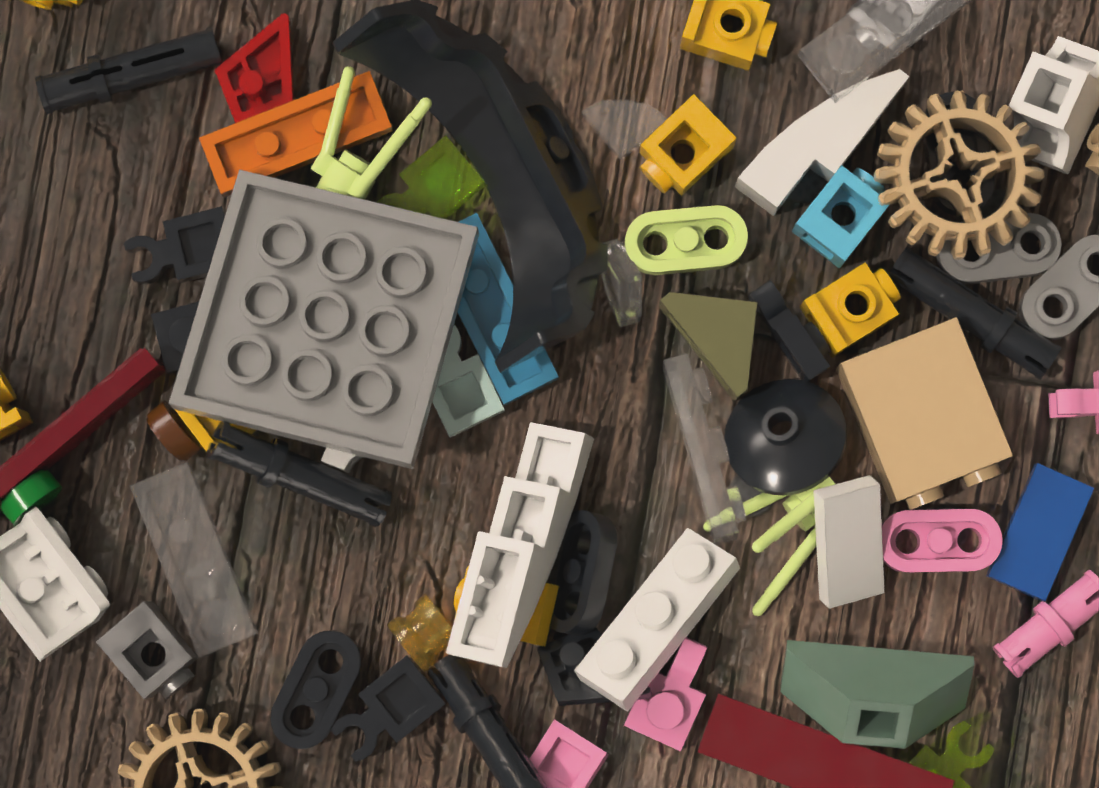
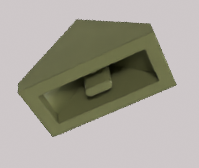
(718, 333)

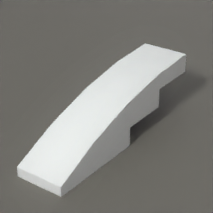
(522, 545)

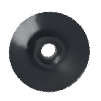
(791, 460)

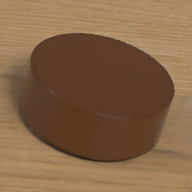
(173, 432)

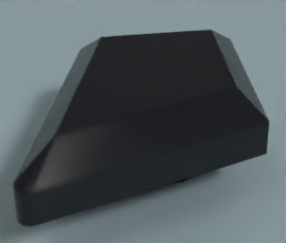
(560, 661)

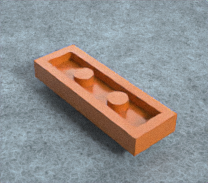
(293, 133)

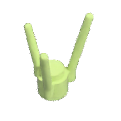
(351, 173)
(801, 513)

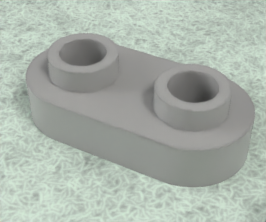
(1009, 260)
(1071, 284)

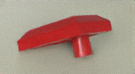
(259, 72)

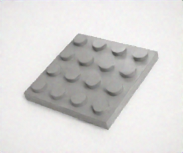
(325, 318)

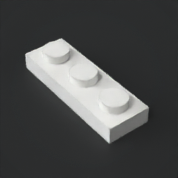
(657, 619)

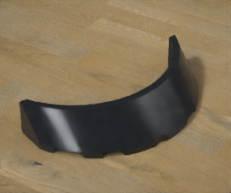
(519, 151)

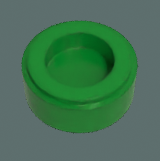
(31, 493)

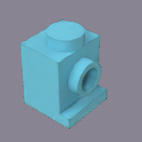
(822, 233)

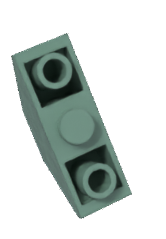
(875, 692)

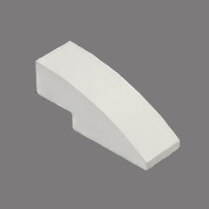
(818, 141)

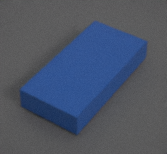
(1040, 532)

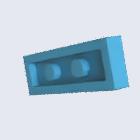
(487, 317)

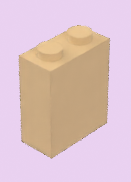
(925, 414)

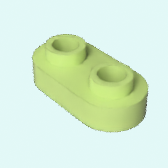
(685, 240)

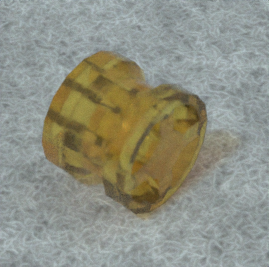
(423, 632)

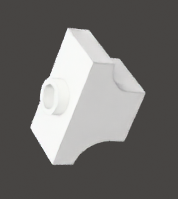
(1058, 101)

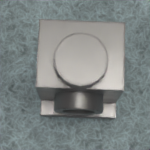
(127, 646)

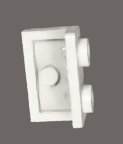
(45, 586)

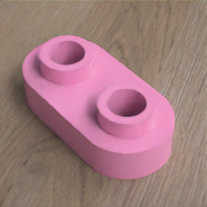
(937, 540)

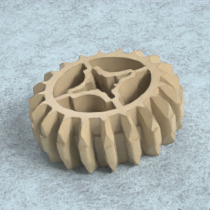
(951, 146)
(192, 764)

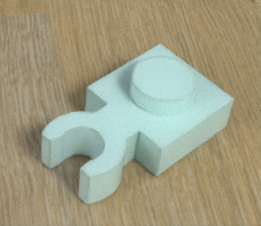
(464, 391)

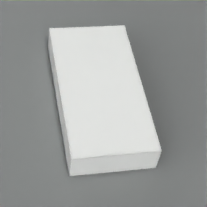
(849, 541)

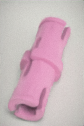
(1050, 625)

